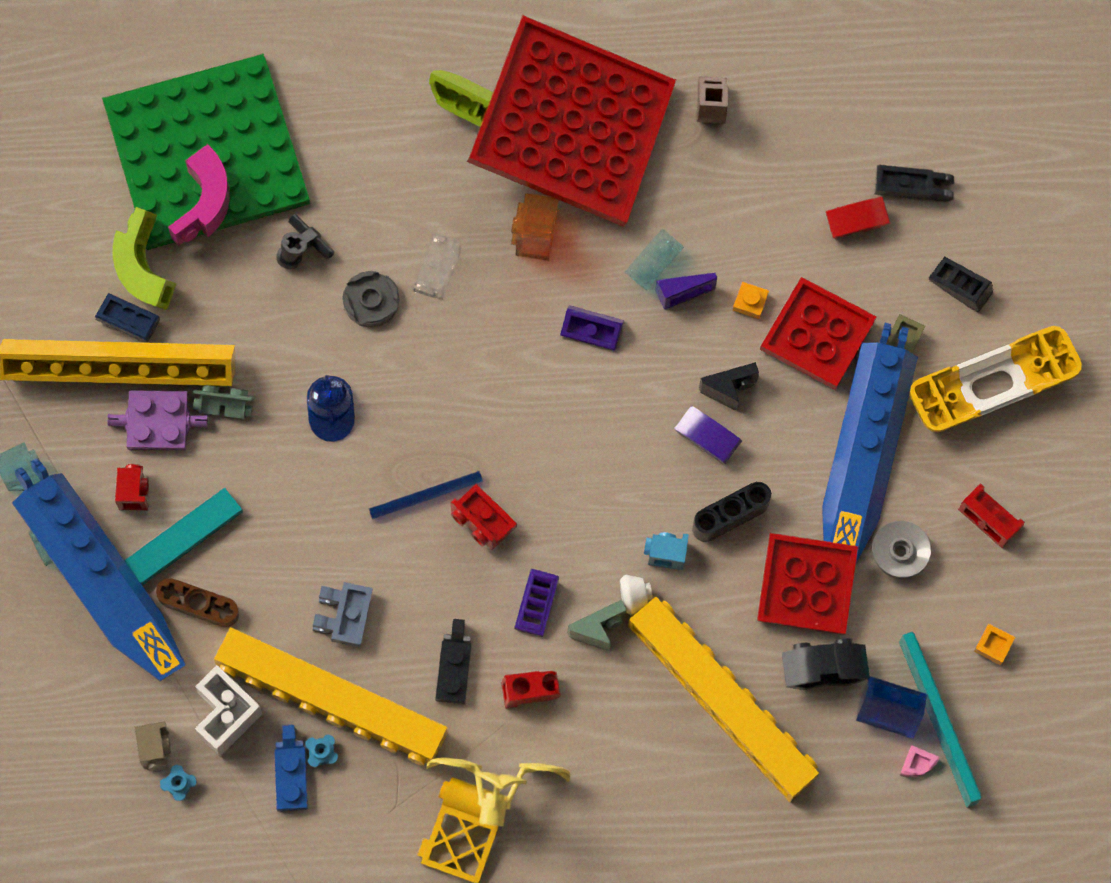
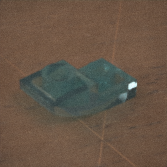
(654, 259)

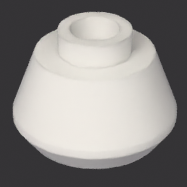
(634, 593)

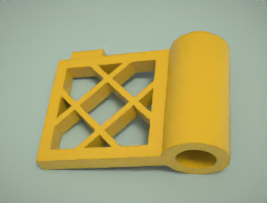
(460, 801)

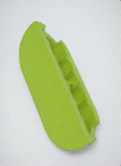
(460, 95)

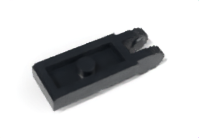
(912, 183)

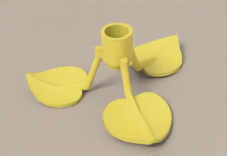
(494, 806)

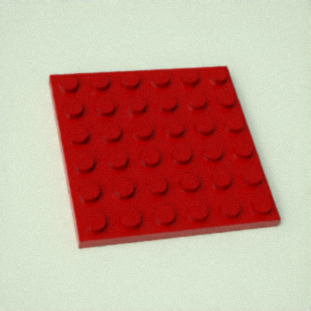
(572, 121)

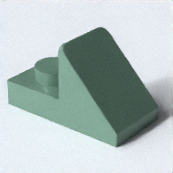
(590, 628)

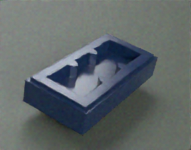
(127, 318)

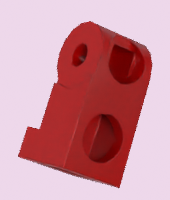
(529, 688)

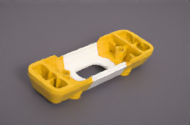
(1032, 362)

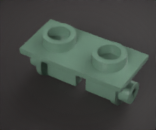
(212, 399)

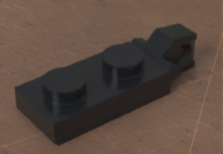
(454, 665)

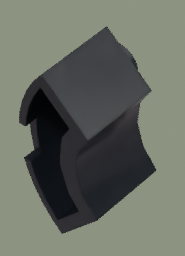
(825, 665)

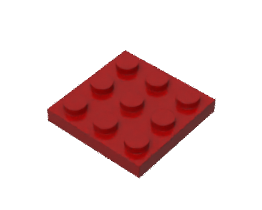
(818, 333)
(807, 583)

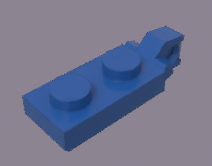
(290, 772)

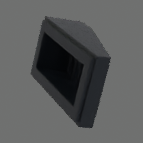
(966, 297)

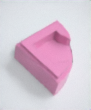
(918, 762)

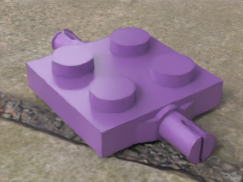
(157, 420)

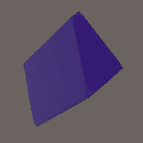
(592, 327)

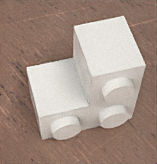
(232, 711)

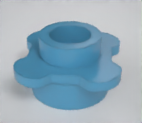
(317, 758)
(187, 782)

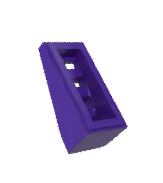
(681, 289)
(543, 578)

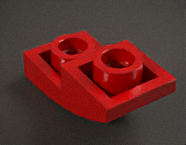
(858, 217)

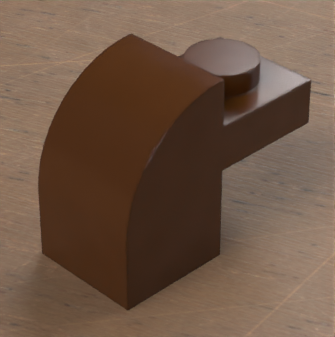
(712, 100)

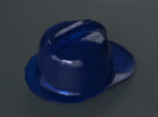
(330, 408)

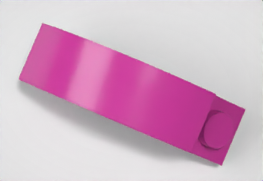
(214, 200)

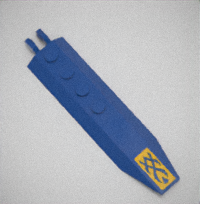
(868, 441)
(96, 572)

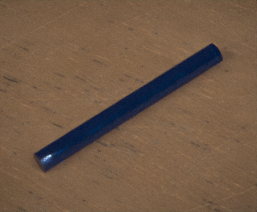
(425, 495)

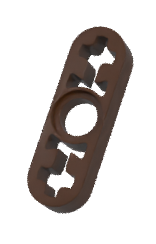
(220, 602)

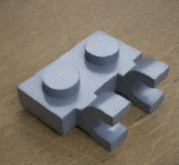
(350, 616)

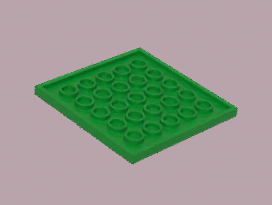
(221, 106)

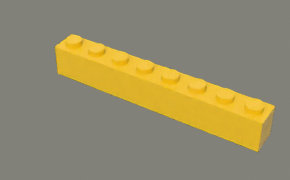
(117, 362)
(330, 696)
(723, 699)

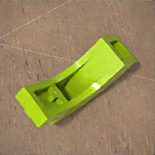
(131, 262)

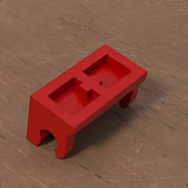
(990, 516)

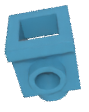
(666, 550)

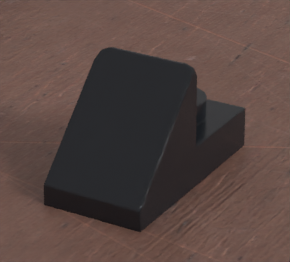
(723, 384)

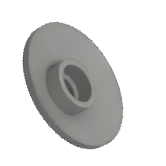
(904, 536)

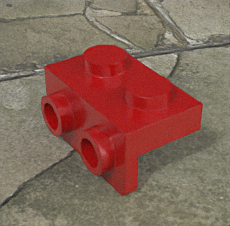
(483, 517)

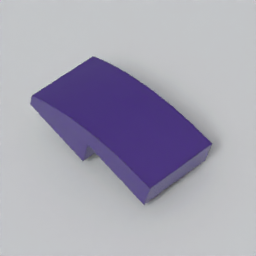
(708, 434)

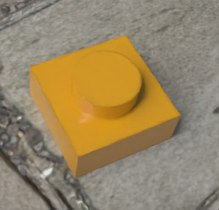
(750, 300)
(994, 644)

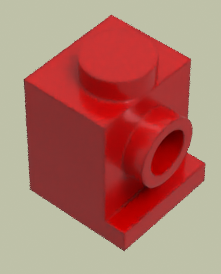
(131, 487)

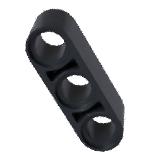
(724, 523)

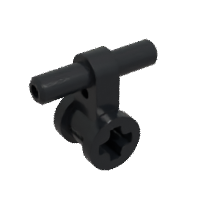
(295, 244)

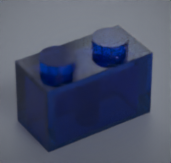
(891, 707)

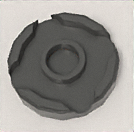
(370, 299)

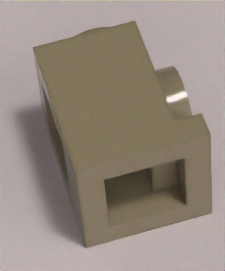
(152, 745)

